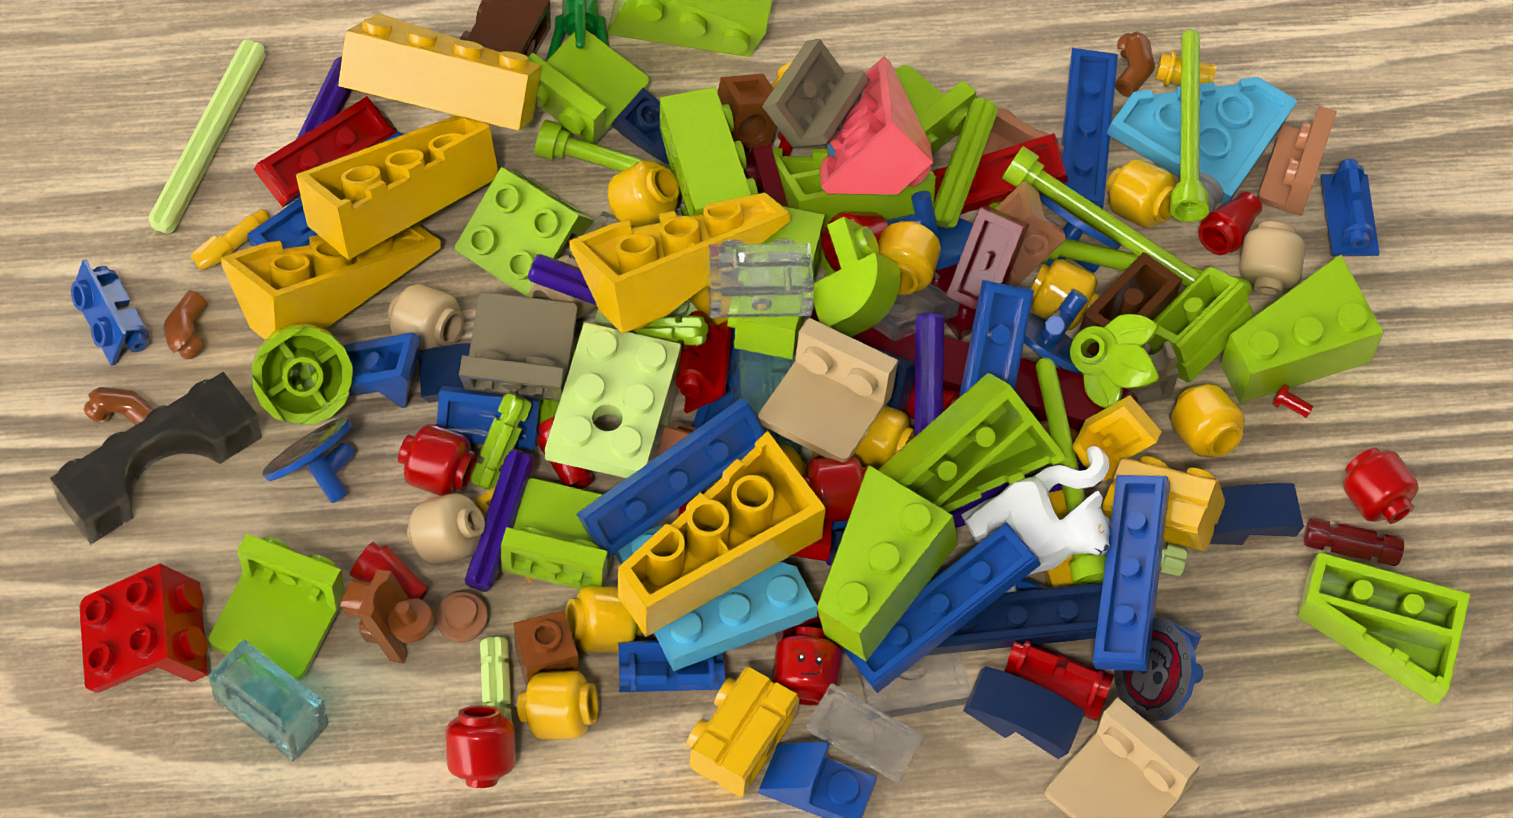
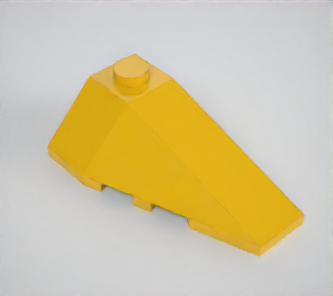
(659, 266)
(315, 280)

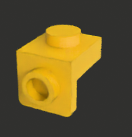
(1117, 430)

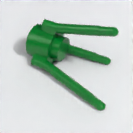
(578, 17)

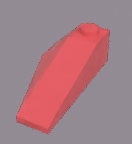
(880, 141)

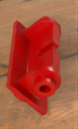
(705, 366)
(1061, 675)

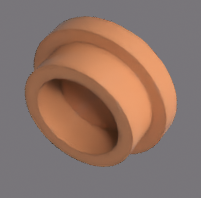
(461, 617)

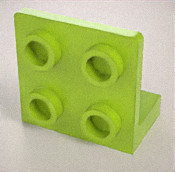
(517, 224)
(551, 540)

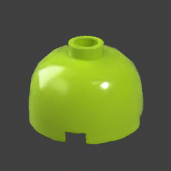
(301, 374)

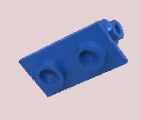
(1349, 211)
(98, 296)
(646, 669)

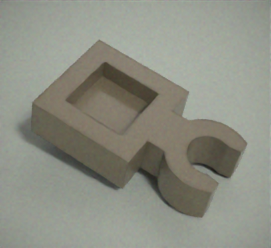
(1165, 362)

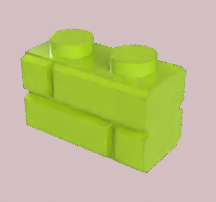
(1202, 320)

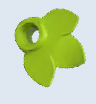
(1119, 360)

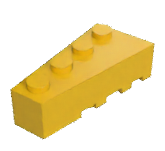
(439, 72)
(396, 183)
(723, 538)

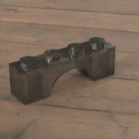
(206, 422)

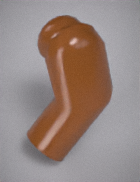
(1140, 59)
(180, 328)
(121, 401)

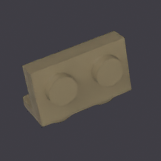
(813, 96)

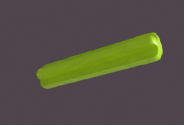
(964, 162)

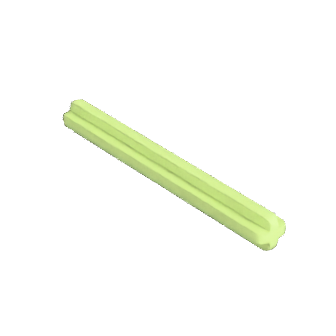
(207, 137)

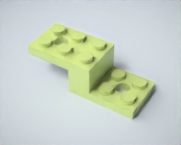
(617, 377)

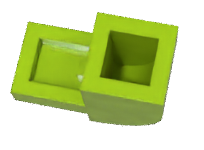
(862, 288)

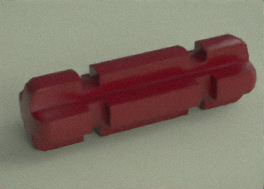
(1354, 541)

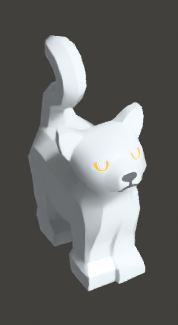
(1031, 514)

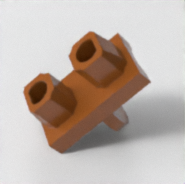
(387, 614)

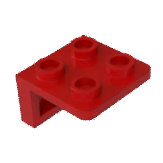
(143, 626)

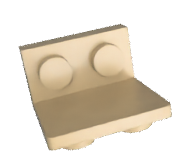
(830, 392)
(1124, 771)

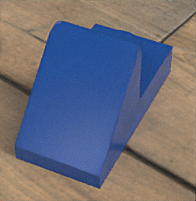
(385, 366)
(812, 782)

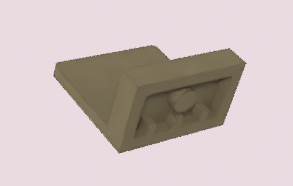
(520, 346)

